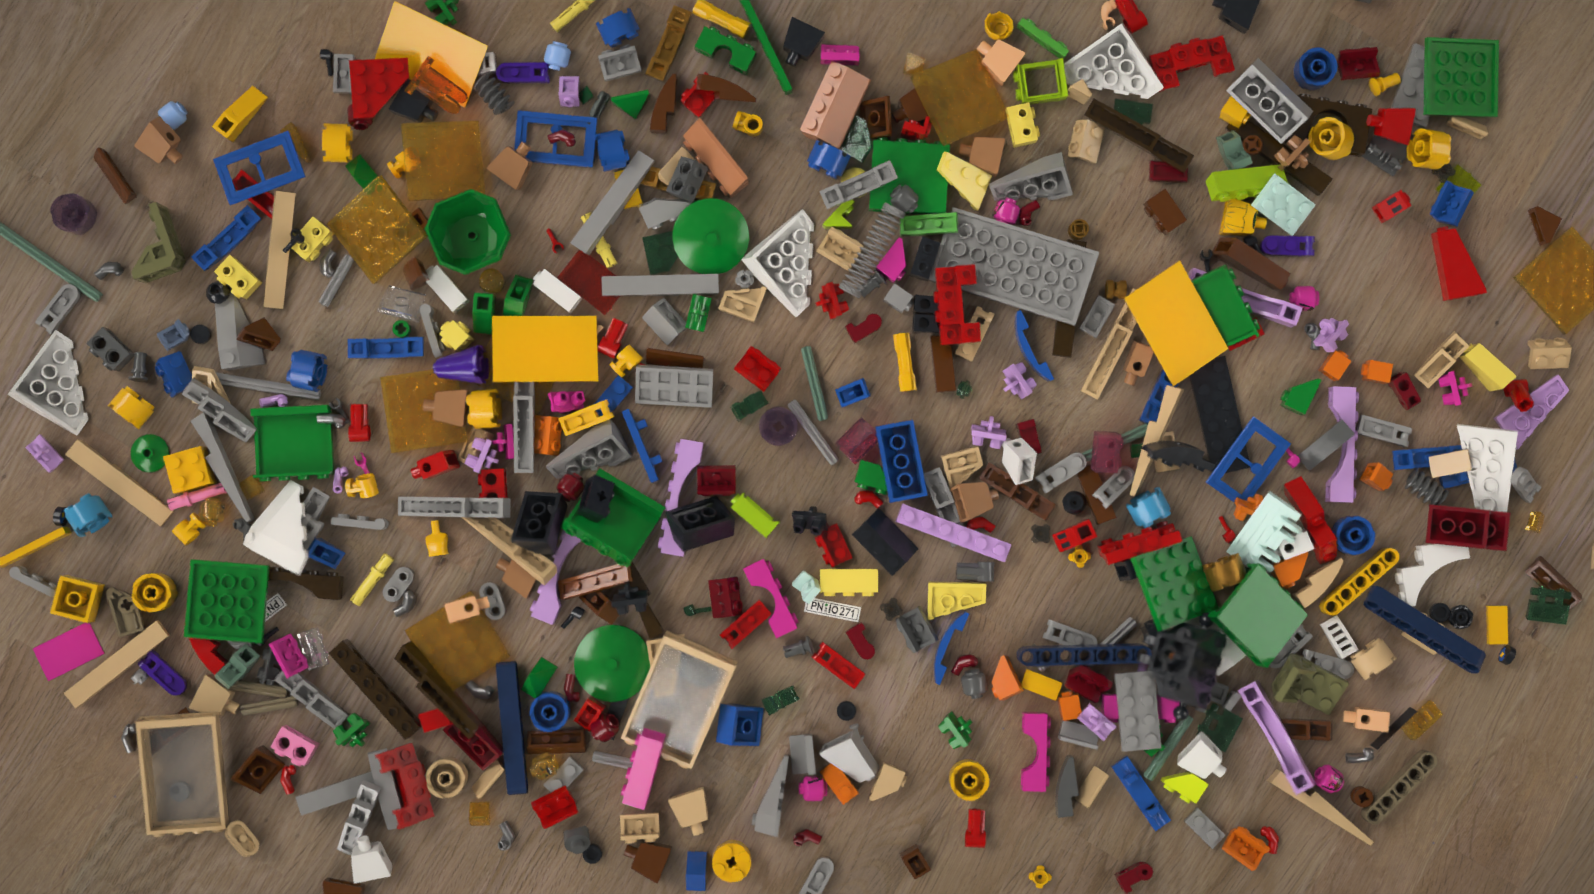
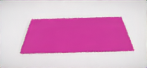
(68, 651)

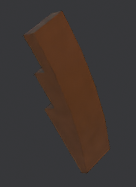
(1018, 493)

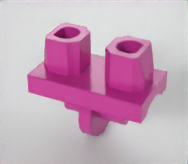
(1454, 397)
(566, 401)
(508, 441)

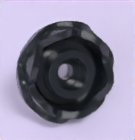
(219, 297)
(1068, 504)
(1465, 621)

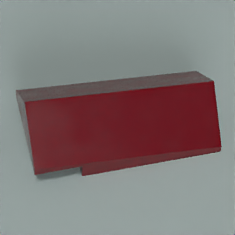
(1468, 527)
(481, 748)

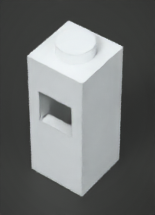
(446, 289)
(556, 290)

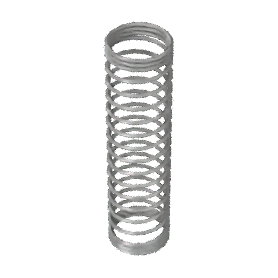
(847, 287)

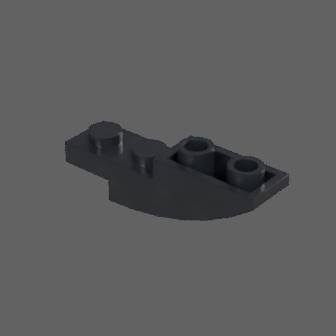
(1177, 453)

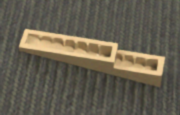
(278, 260)
(1110, 352)
(1155, 433)
(119, 482)
(501, 535)
(116, 664)
(1318, 804)

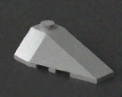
(1039, 179)
(229, 323)
(596, 448)
(769, 810)

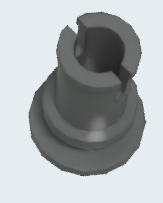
(874, 282)
(139, 368)
(799, 648)

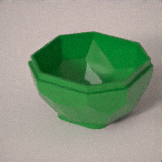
(456, 219)

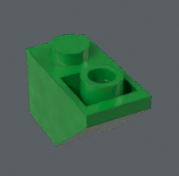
(482, 312)
(871, 476)

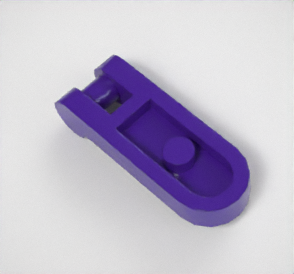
(523, 72)
(1287, 245)
(163, 674)

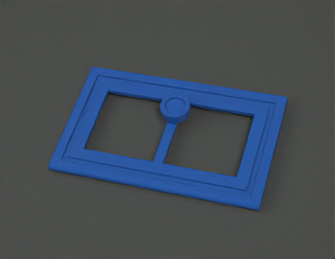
(557, 120)
(252, 151)
(1261, 471)

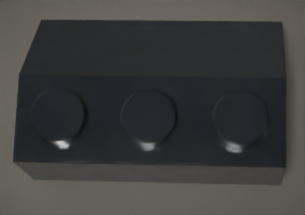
(539, 522)
(700, 523)
(885, 542)

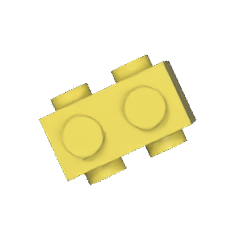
(1020, 125)
(313, 239)
(237, 277)
(456, 335)

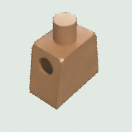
(159, 142)
(984, 153)
(512, 165)
(1139, 353)
(449, 407)
(973, 499)
(516, 577)

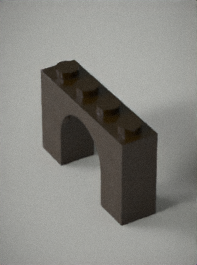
(1350, 115)

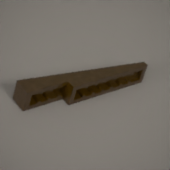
(1139, 135)
(1310, 176)
(1065, 332)
(648, 617)
(436, 689)

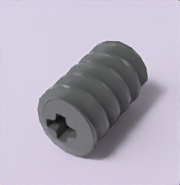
(492, 95)
(1426, 488)

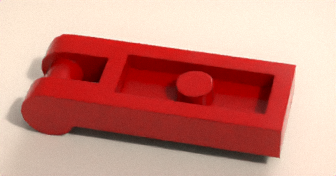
(746, 623)
(839, 666)

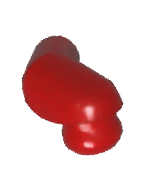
(868, 496)
(980, 522)
(285, 780)
(1272, 837)

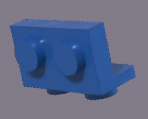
(1451, 204)
(174, 373)

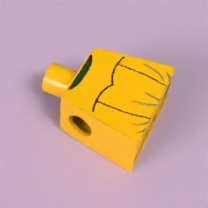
(1240, 219)

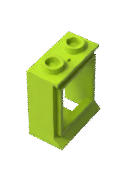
(1020, 78)
(753, 514)

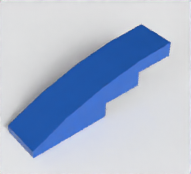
(1155, 399)

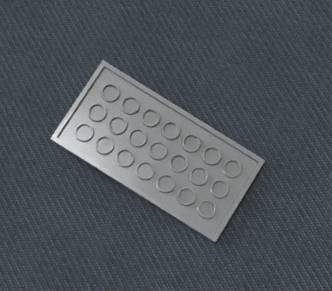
(1019, 266)

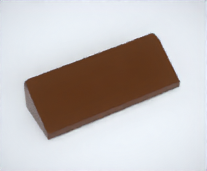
(114, 175)
(673, 359)
(1550, 578)
(556, 741)

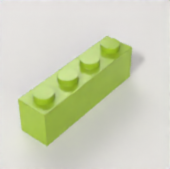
(1240, 182)

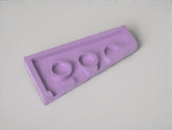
(1544, 398)

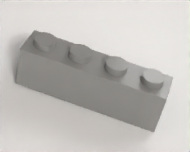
(1269, 100)

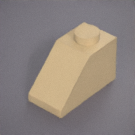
(887, 781)

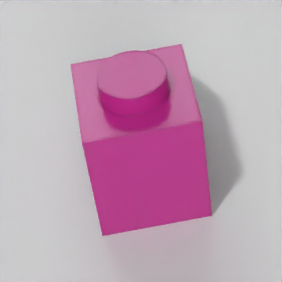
(893, 263)

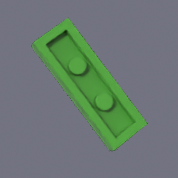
(1042, 38)
(929, 224)

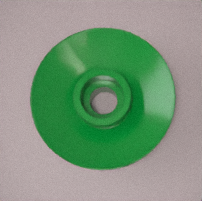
(158, 449)

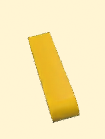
(1350, 583)

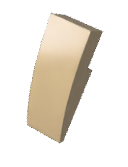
(1441, 359)
(1318, 582)

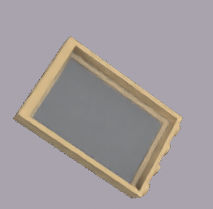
(680, 697)
(182, 773)

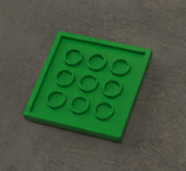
(1461, 77)
(1174, 584)
(226, 601)

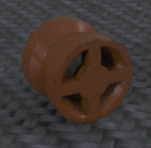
(1250, 145)
(1357, 795)

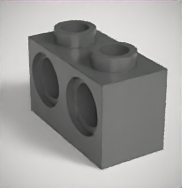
(687, 179)
(113, 345)

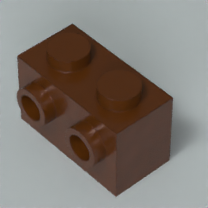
(1164, 212)

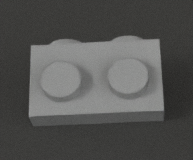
(619, 63)

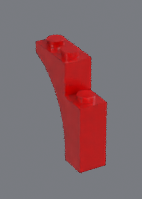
(1312, 519)

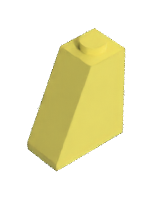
(1487, 367)

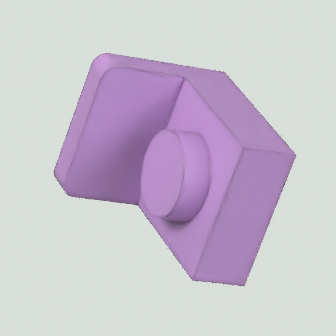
(569, 91)

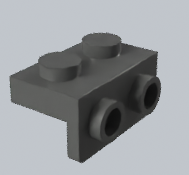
(916, 629)

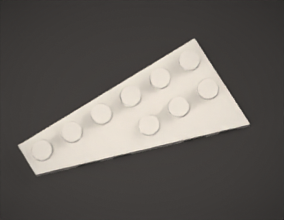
(1492, 464)

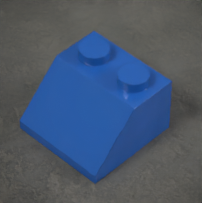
(739, 725)

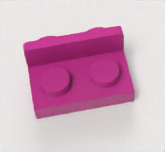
(840, 54)
(289, 655)

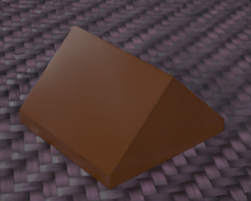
(878, 116)
(258, 769)

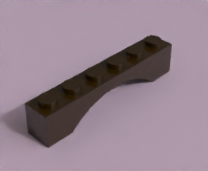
(322, 586)

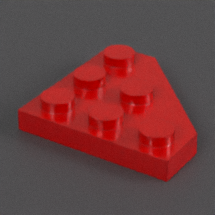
(375, 84)

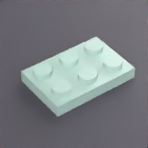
(1283, 204)

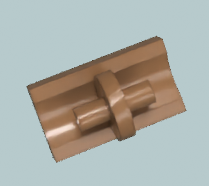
(1286, 158)

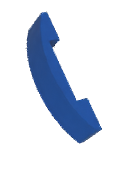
(227, 240)
(1021, 325)
(386, 348)
(1419, 457)
(958, 623)

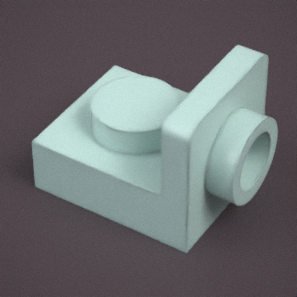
(807, 585)

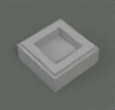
(1231, 699)

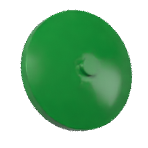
(710, 236)
(612, 663)

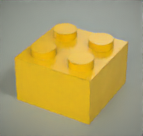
(189, 470)
(77, 598)

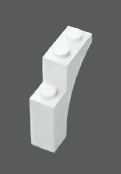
(1430, 559)

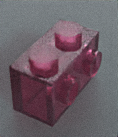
(857, 441)
(1106, 452)

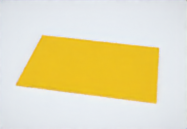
(418, 36)
(1176, 323)
(544, 348)

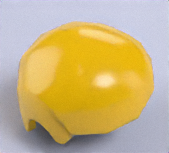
(998, 26)

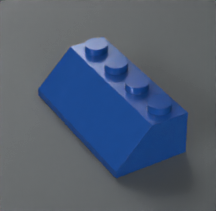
(901, 461)

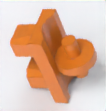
(1246, 507)

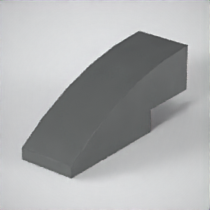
(1325, 445)
(1066, 788)

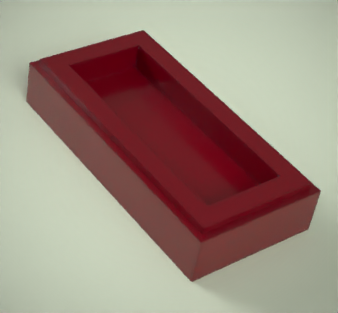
(1163, 172)

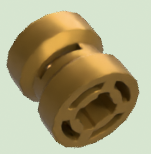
(1080, 231)
(1115, 289)

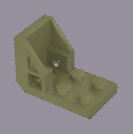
(163, 256)
(1308, 683)

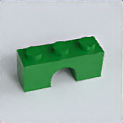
(711, 41)

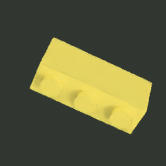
(848, 581)

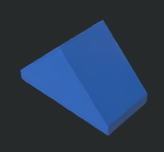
(852, 393)
(325, 553)
(696, 871)

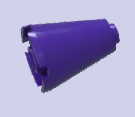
(464, 365)

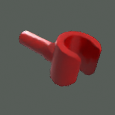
(554, 241)
(1229, 535)

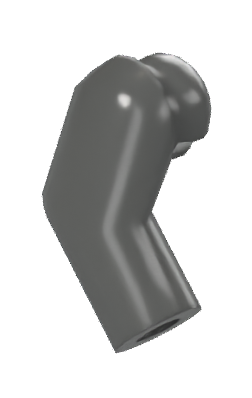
(109, 267)
(1313, 332)
(242, 526)

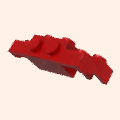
(1191, 56)
(950, 305)
(1134, 545)
(411, 782)

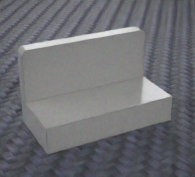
(664, 321)
(1077, 734)
(802, 754)

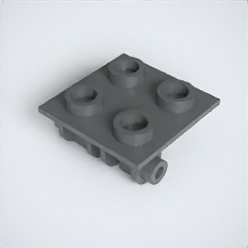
(1385, 154)

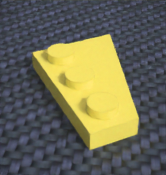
(965, 177)
(953, 596)

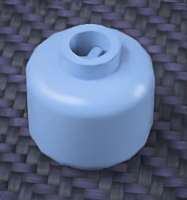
(557, 55)
(173, 114)

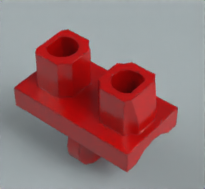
(830, 302)

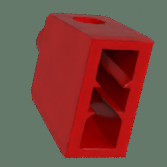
(1393, 124)
(436, 465)

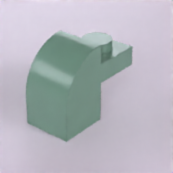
(1232, 151)
(238, 666)

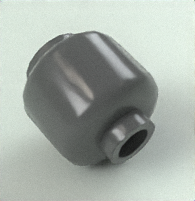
(904, 198)
(974, 683)

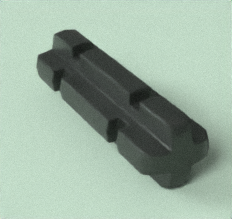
(599, 105)

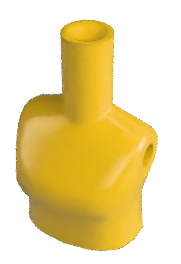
(437, 541)

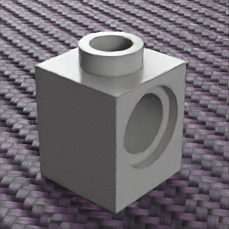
(899, 299)

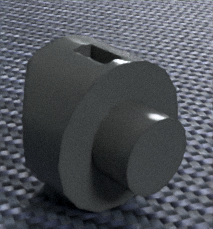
(577, 839)

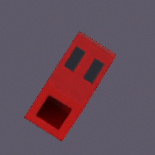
(1391, 206)
(1074, 535)

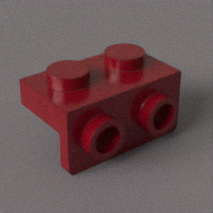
(1358, 63)
(716, 480)
(725, 597)
(1087, 683)

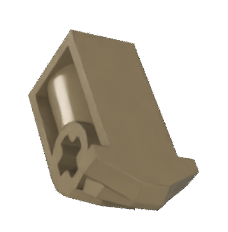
(126, 621)

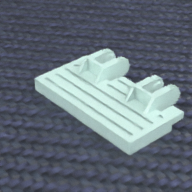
(1266, 530)

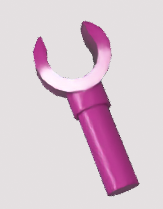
(1294, 460)
(362, 463)

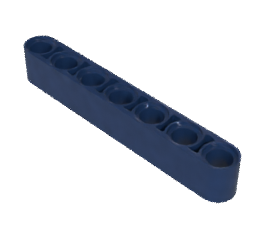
(1424, 629)
(1074, 654)
(512, 728)

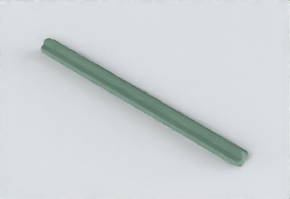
(50, 263)

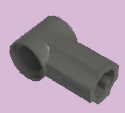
(976, 571)

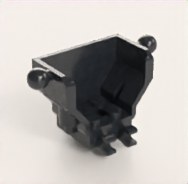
(1192, 669)

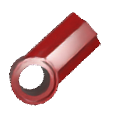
(1132, 17)
(611, 342)
(1519, 394)
(359, 429)
(975, 834)

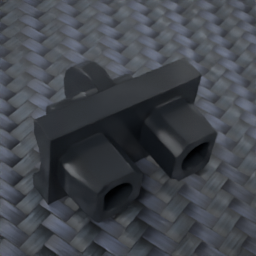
(810, 520)
(630, 596)

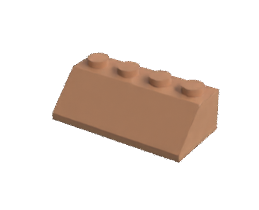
(835, 105)
(716, 158)

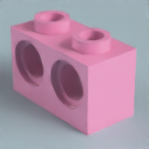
(296, 741)

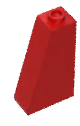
(1454, 266)

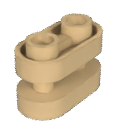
(241, 838)

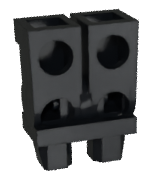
(925, 323)

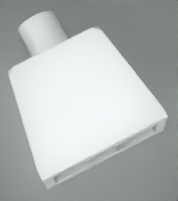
(1019, 460)
(1301, 545)
(1201, 757)
(369, 860)

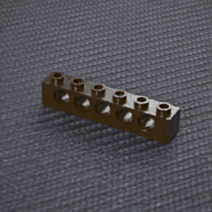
(375, 689)

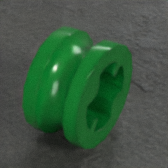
(405, 324)

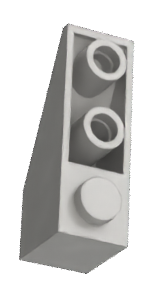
(660, 210)

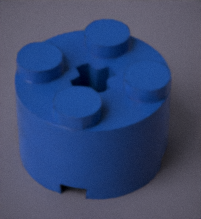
(618, 27)
(1321, 60)
(611, 150)
(828, 159)
(307, 370)
(1361, 529)
(540, 716)

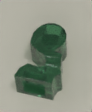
(749, 405)
(780, 700)

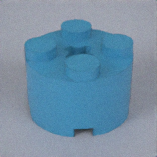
(1148, 507)
(88, 515)

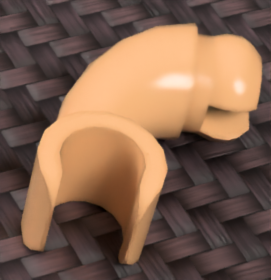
(1107, 7)

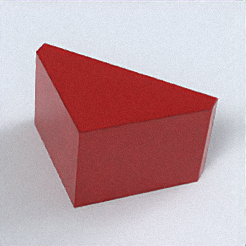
(589, 712)
(433, 720)

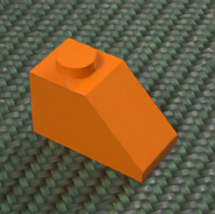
(1377, 476)
(1289, 570)
(1005, 680)
(839, 783)

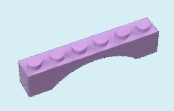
(1266, 307)
(688, 458)
(1341, 484)
(953, 533)
(548, 603)
(1282, 744)

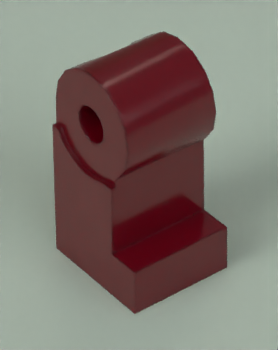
(864, 329)
(1404, 390)
(1029, 433)
(864, 648)
(1133, 874)

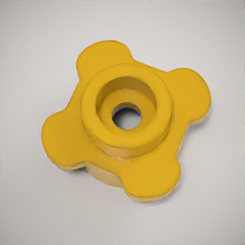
(1084, 556)
(1042, 881)

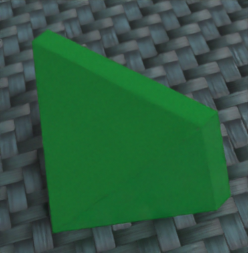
(631, 103)
(361, 171)
(539, 677)

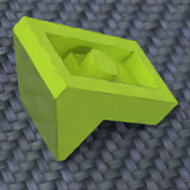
(837, 220)

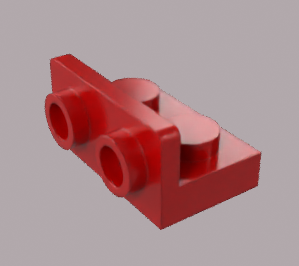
(697, 100)
(915, 131)
(757, 368)
(834, 546)
(555, 807)

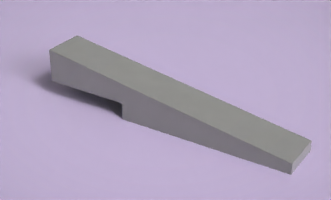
(612, 203)
(660, 285)
(524, 426)
(221, 465)
(454, 507)

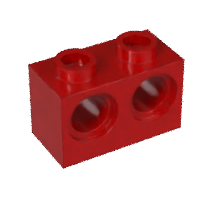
(498, 487)

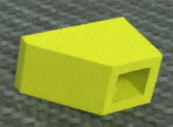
(1186, 784)

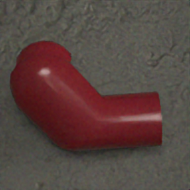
(564, 136)
(1026, 212)
(964, 661)
(569, 688)
(806, 835)

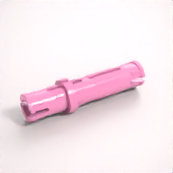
(188, 499)

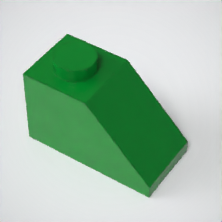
(517, 296)
(1300, 396)

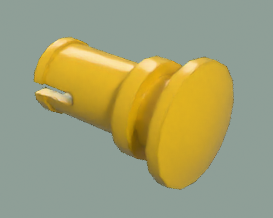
(1381, 84)

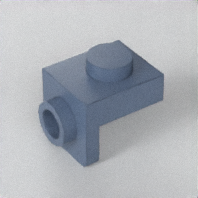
(174, 335)

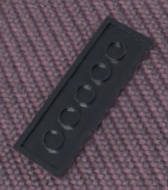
(1217, 411)

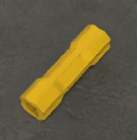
(709, 12)
(906, 376)

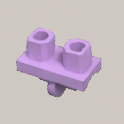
(1331, 331)
(1016, 382)
(990, 430)
(45, 453)
(476, 462)
(1096, 722)

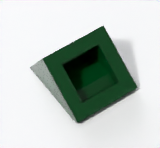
(585, 95)
(1135, 450)

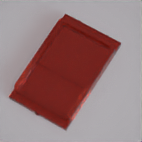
(584, 277)

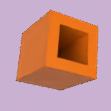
(1335, 365)
(1376, 371)
(1069, 705)

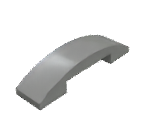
(858, 185)

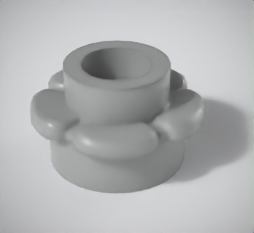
(739, 279)
(139, 676)

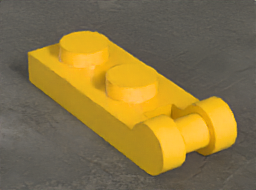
(585, 417)

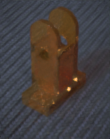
(437, 87)

